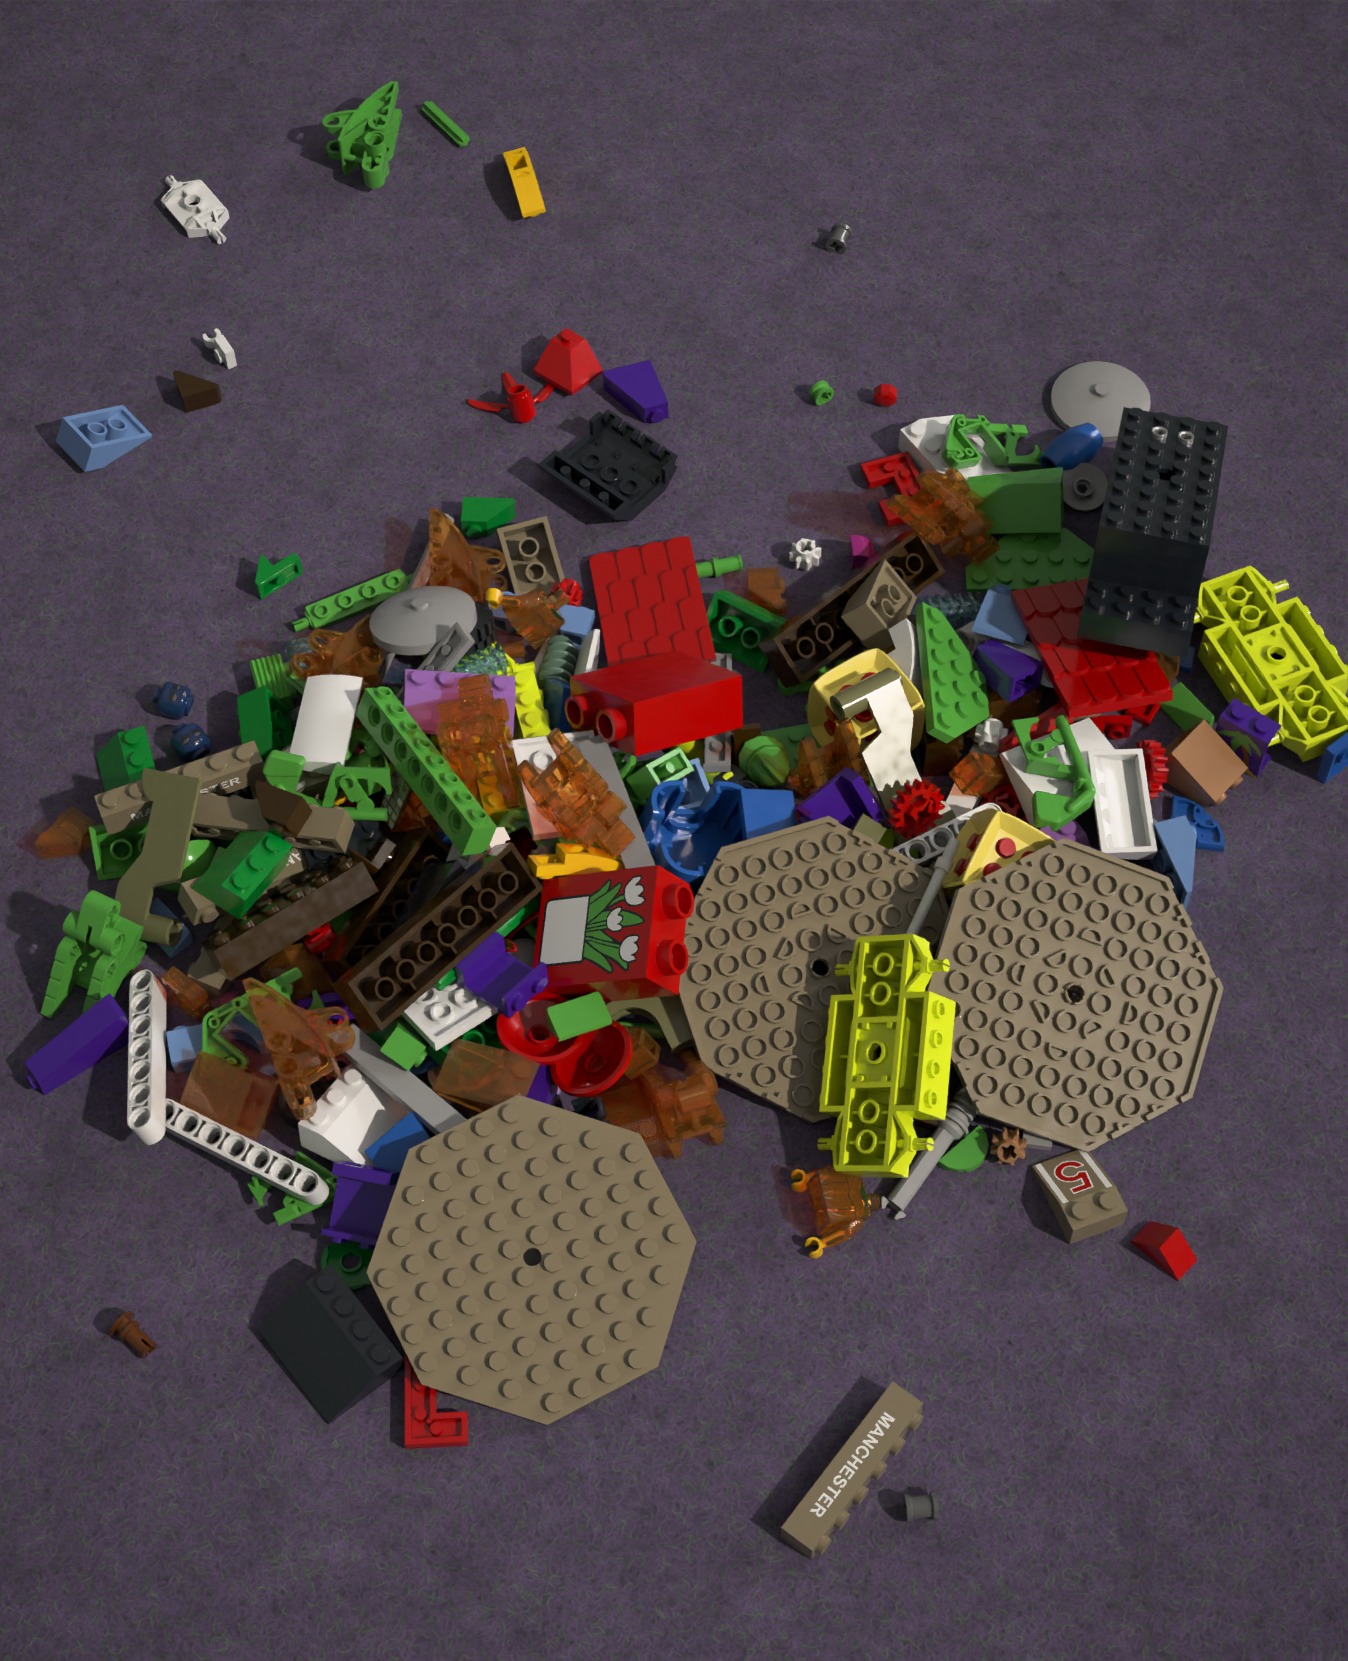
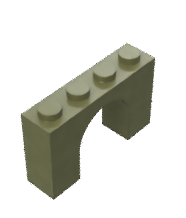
(664, 1012)

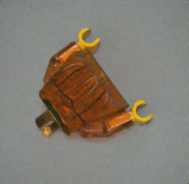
(531, 614)
(837, 1205)

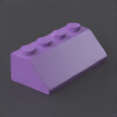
(427, 689)

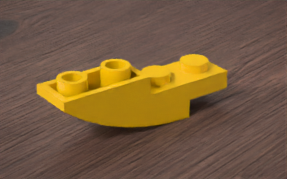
(524, 182)
(573, 860)

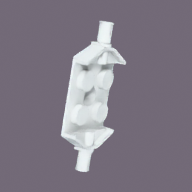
(199, 219)

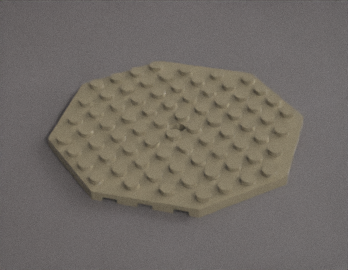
(760, 928)
(1142, 1009)
(517, 1332)

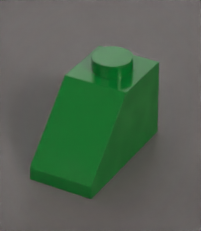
(485, 515)

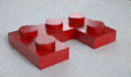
(892, 469)
(423, 1424)

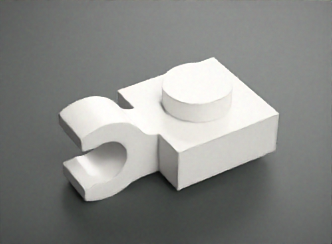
(222, 349)

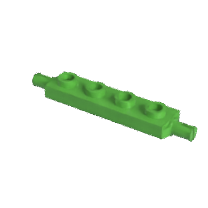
(353, 601)

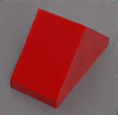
(1166, 1248)

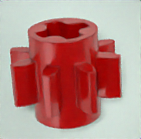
(572, 590)
(320, 939)

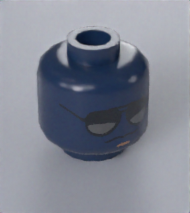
(173, 700)
(190, 742)

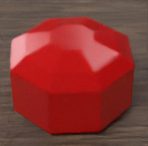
(885, 395)

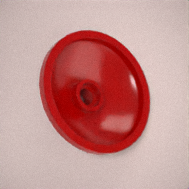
(531, 1037)
(596, 1063)

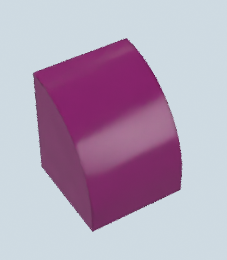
(860, 550)

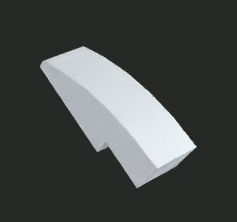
(907, 651)

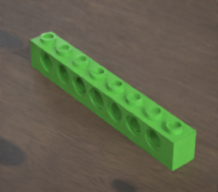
(426, 771)

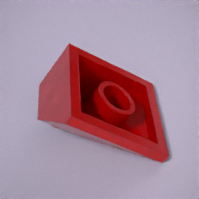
(568, 362)

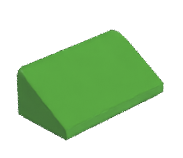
(1186, 709)
(577, 1016)

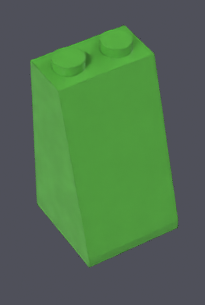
(1022, 500)

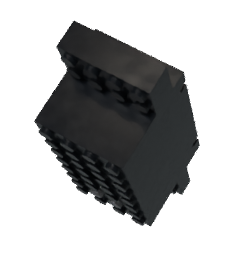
(1154, 532)

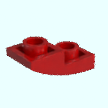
(1114, 725)

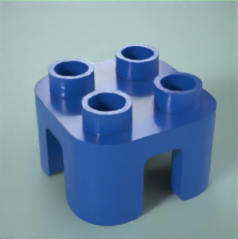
(690, 838)

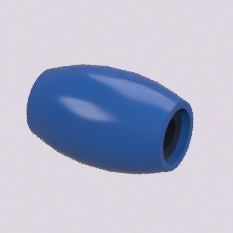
(1072, 447)

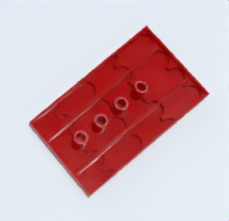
(651, 602)
(1084, 672)

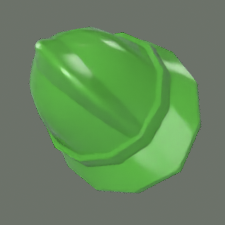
(765, 762)

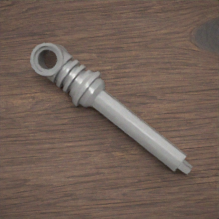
(958, 1118)

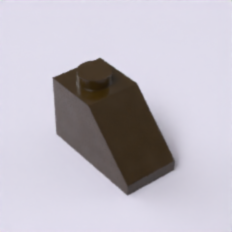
(282, 809)

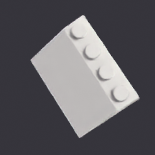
(925, 443)
(1025, 784)
(350, 1118)

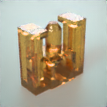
(187, 994)

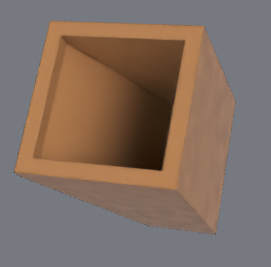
(1202, 765)

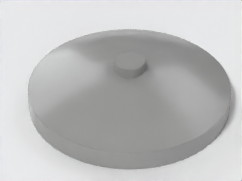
(1097, 395)
(420, 619)

